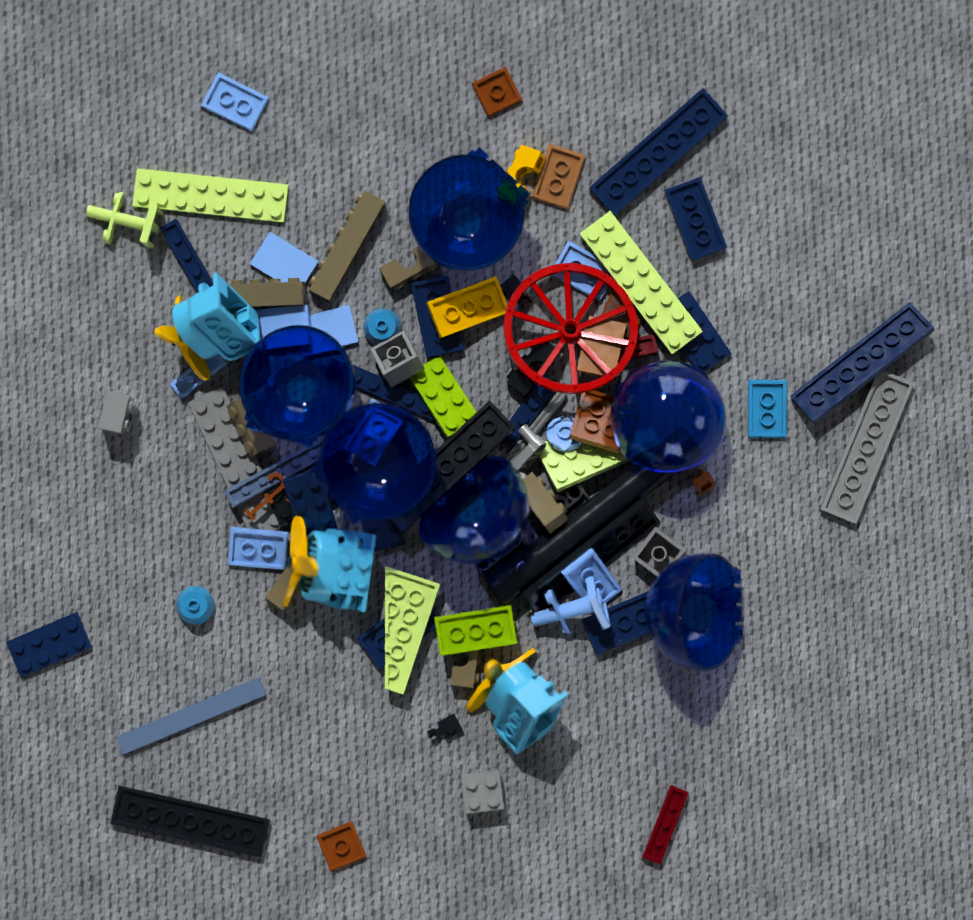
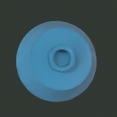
(381, 325)
(194, 605)

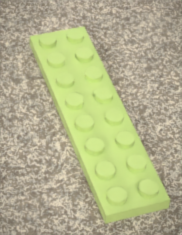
(210, 195)
(641, 283)

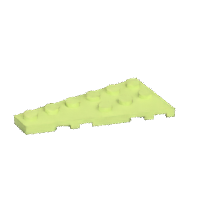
(577, 465)
(406, 616)

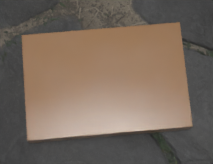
(558, 176)
(607, 352)

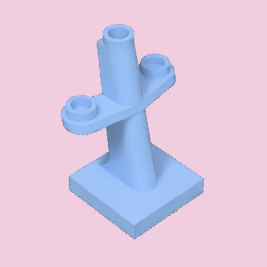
(588, 604)

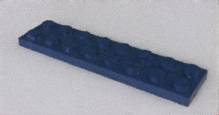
(658, 152)
(862, 363)

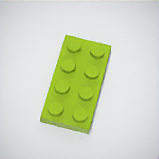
(442, 396)
(475, 630)

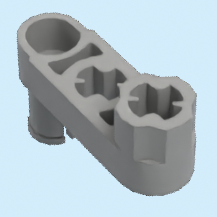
(531, 452)

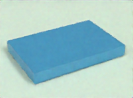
(767, 408)

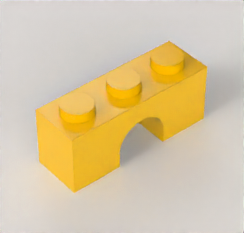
(526, 161)

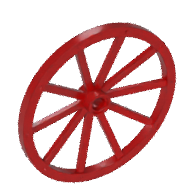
(538, 378)

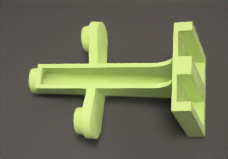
(115, 218)

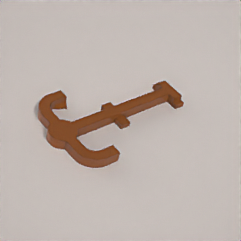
(268, 497)

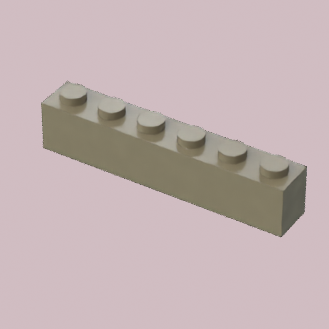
(347, 246)

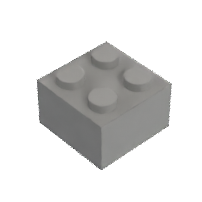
(397, 358)
(116, 413)
(658, 551)
(482, 791)

